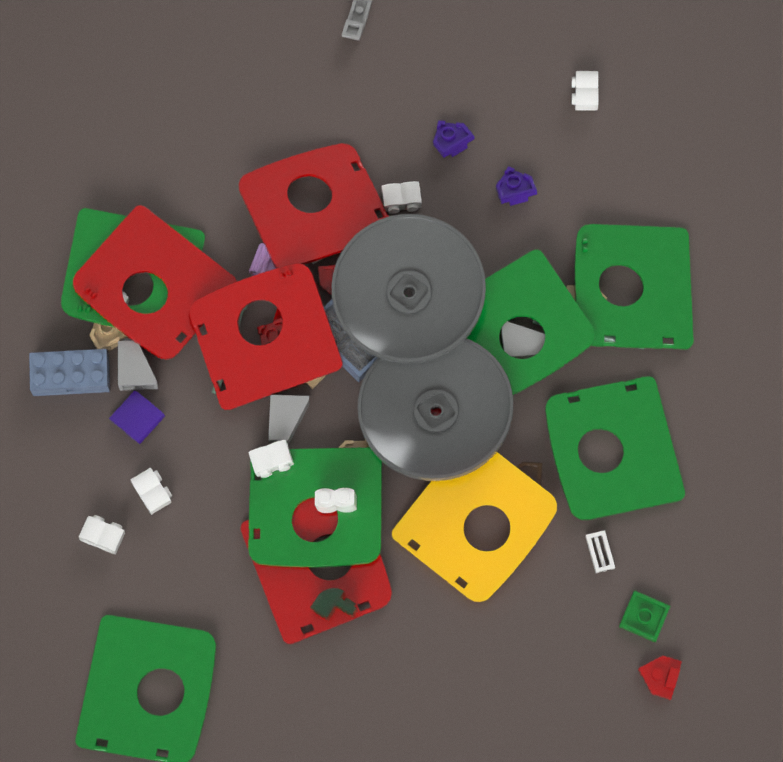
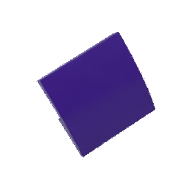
(137, 417)

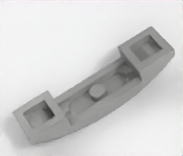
(357, 19)

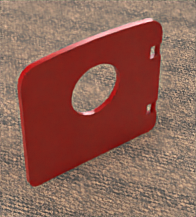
(303, 236)
(152, 247)
(296, 356)
(296, 588)

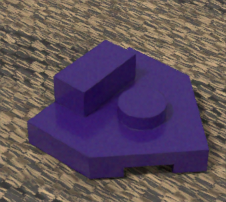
(451, 138)
(515, 187)

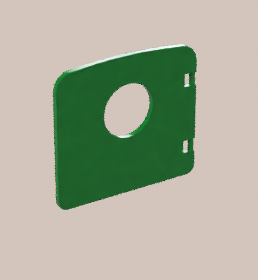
(90, 233)
(663, 265)
(533, 291)
(649, 463)
(277, 496)
(121, 659)

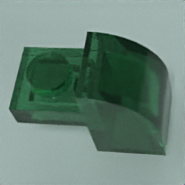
(329, 600)

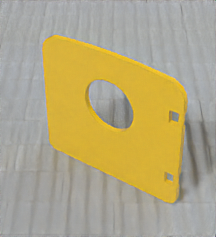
(439, 519)

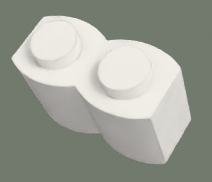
(585, 90)
(401, 197)
(271, 458)
(151, 491)
(341, 499)
(101, 534)

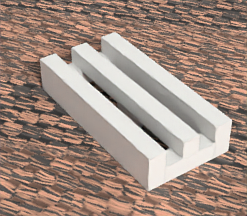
(606, 545)

